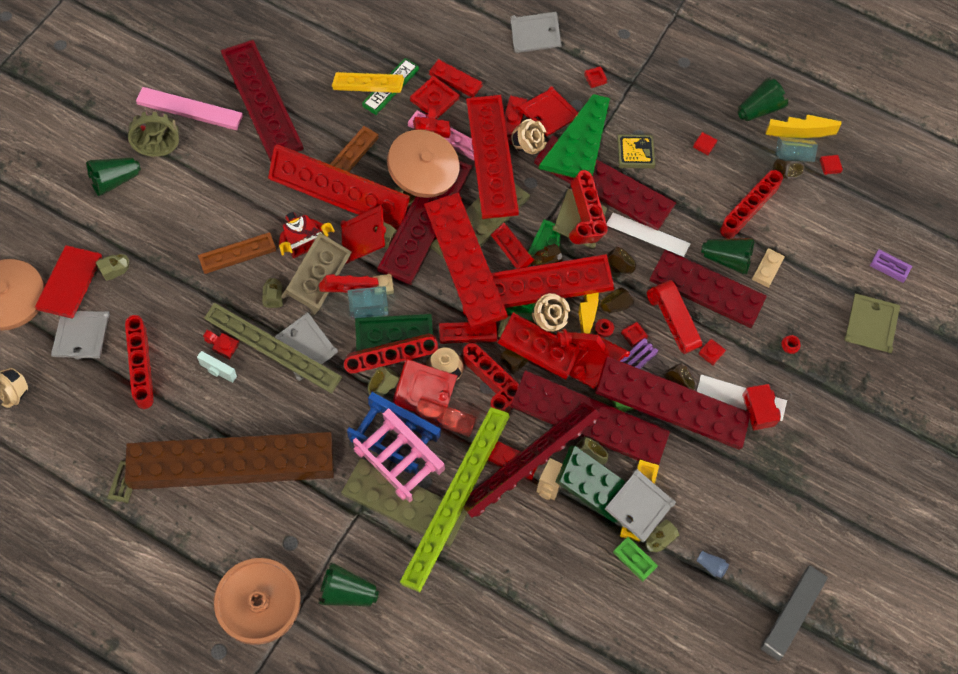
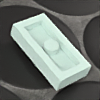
(216, 367)

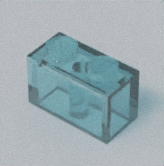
(796, 149)
(368, 302)

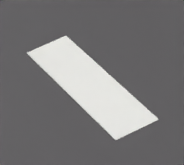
(648, 234)
(730, 393)

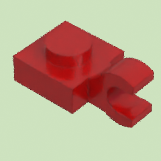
(223, 345)

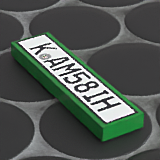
(377, 100)

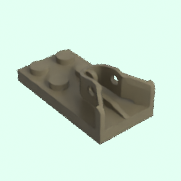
(322, 259)

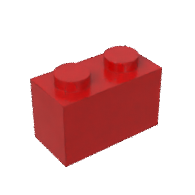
(760, 403)

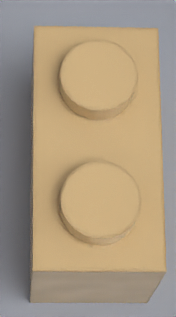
(547, 486)

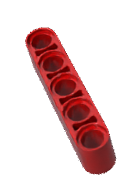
(746, 209)
(383, 360)
(142, 369)

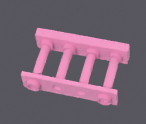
(405, 435)

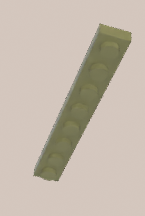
(273, 348)

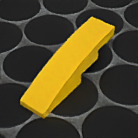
(799, 128)
(587, 312)

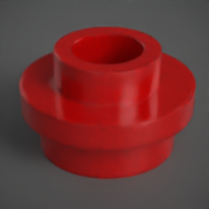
(604, 332)
(564, 338)
(792, 340)

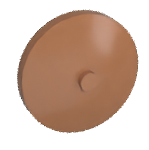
(423, 163)
(19, 293)
(257, 601)

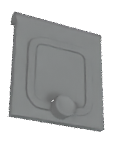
(533, 32)
(83, 331)
(308, 339)
(642, 502)

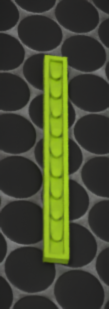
(454, 500)

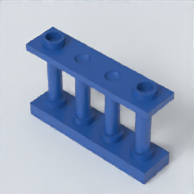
(413, 422)

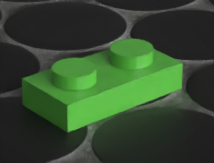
(635, 559)

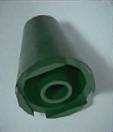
(763, 100)
(111, 173)
(730, 253)
(346, 588)

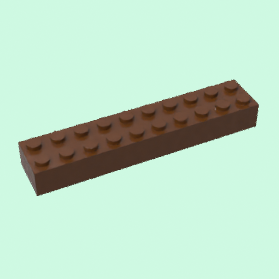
(229, 460)

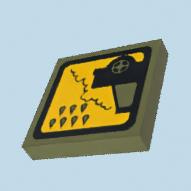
(636, 151)

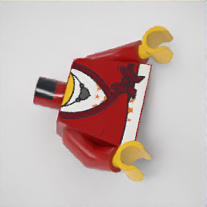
(300, 234)

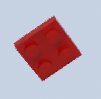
(434, 95)

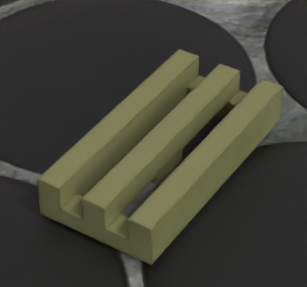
(119, 498)

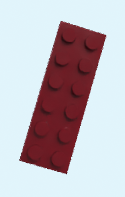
(709, 288)

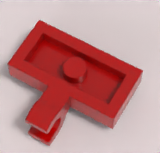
(431, 124)

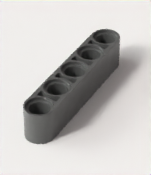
(793, 613)

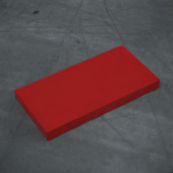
(68, 282)
(538, 346)

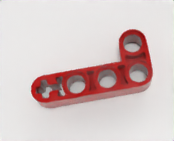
(587, 204)
(676, 315)
(489, 376)

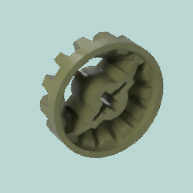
(153, 139)

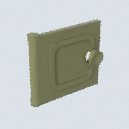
(569, 217)
(872, 323)

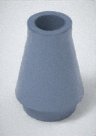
(715, 565)

